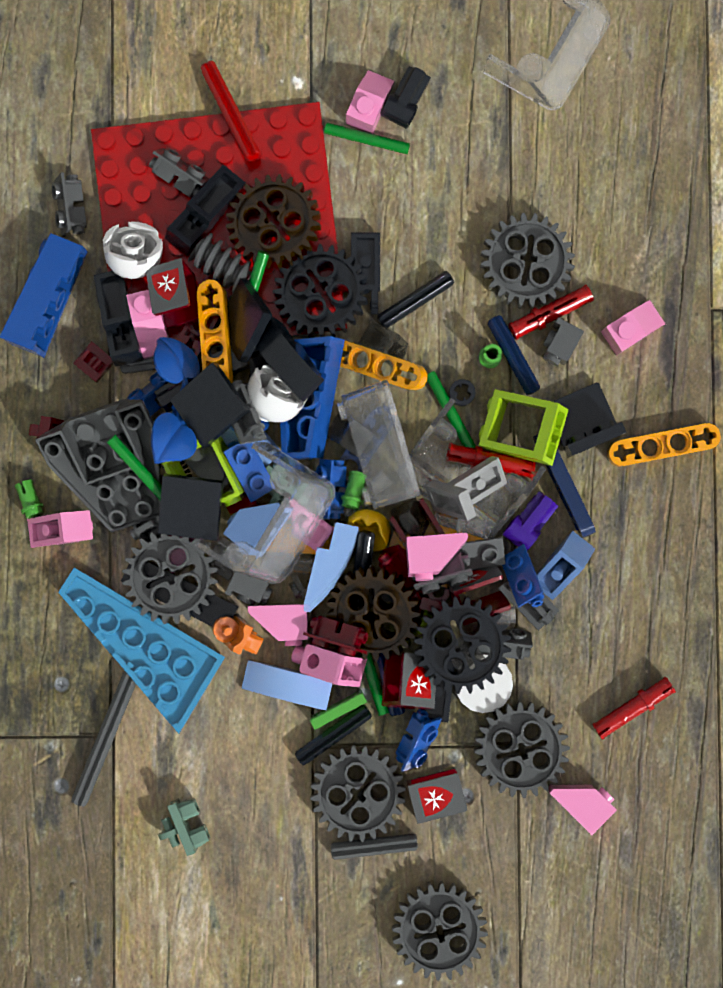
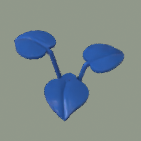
(170, 434)

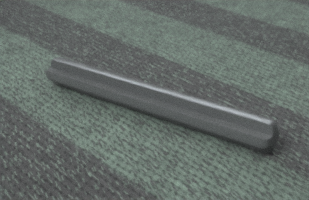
(103, 741)

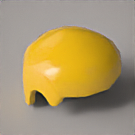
(375, 522)

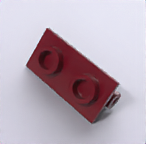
(396, 559)
(348, 639)

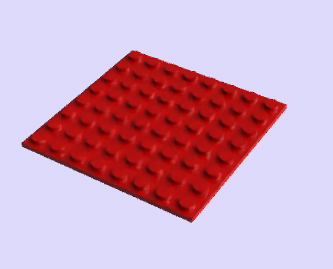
(288, 145)

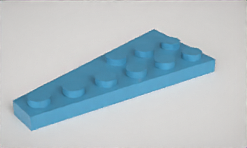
(156, 656)

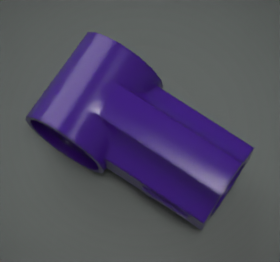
(527, 526)

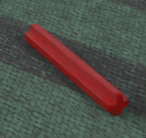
(230, 111)

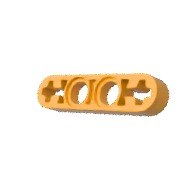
(221, 333)
(375, 362)
(664, 448)

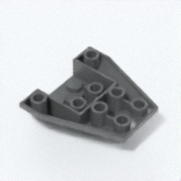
(95, 472)

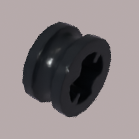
(471, 391)

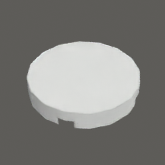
(492, 696)

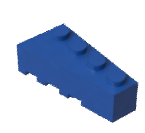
(44, 295)
(307, 432)

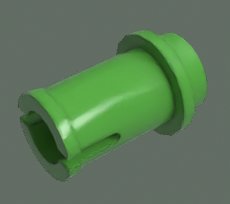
(486, 361)
(353, 494)
(29, 499)

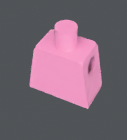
(329, 665)

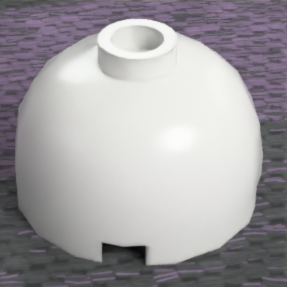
(132, 249)
(272, 397)

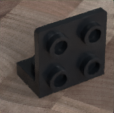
(588, 420)

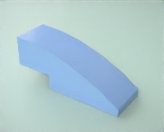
(330, 564)
(286, 684)

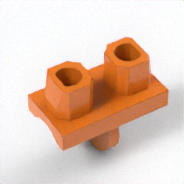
(237, 634)

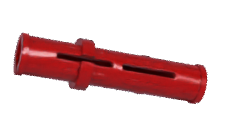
(579, 297)
(476, 455)
(631, 709)

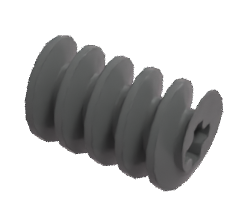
(219, 262)

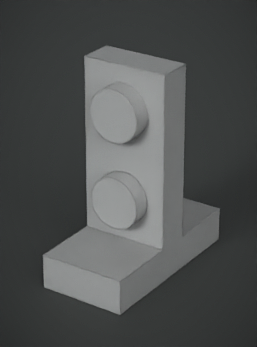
(460, 494)

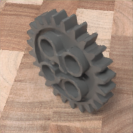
(551, 265)
(180, 601)
(529, 775)
(379, 809)
(445, 956)

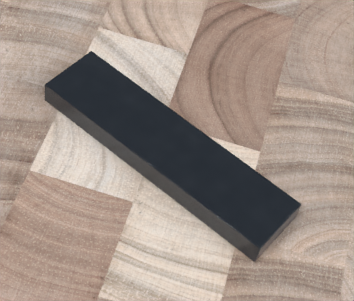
(218, 606)

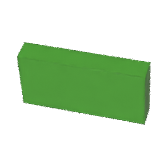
(338, 709)

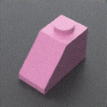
(369, 102)
(145, 323)
(632, 327)
(60, 528)
(431, 553)
(283, 621)
(585, 804)

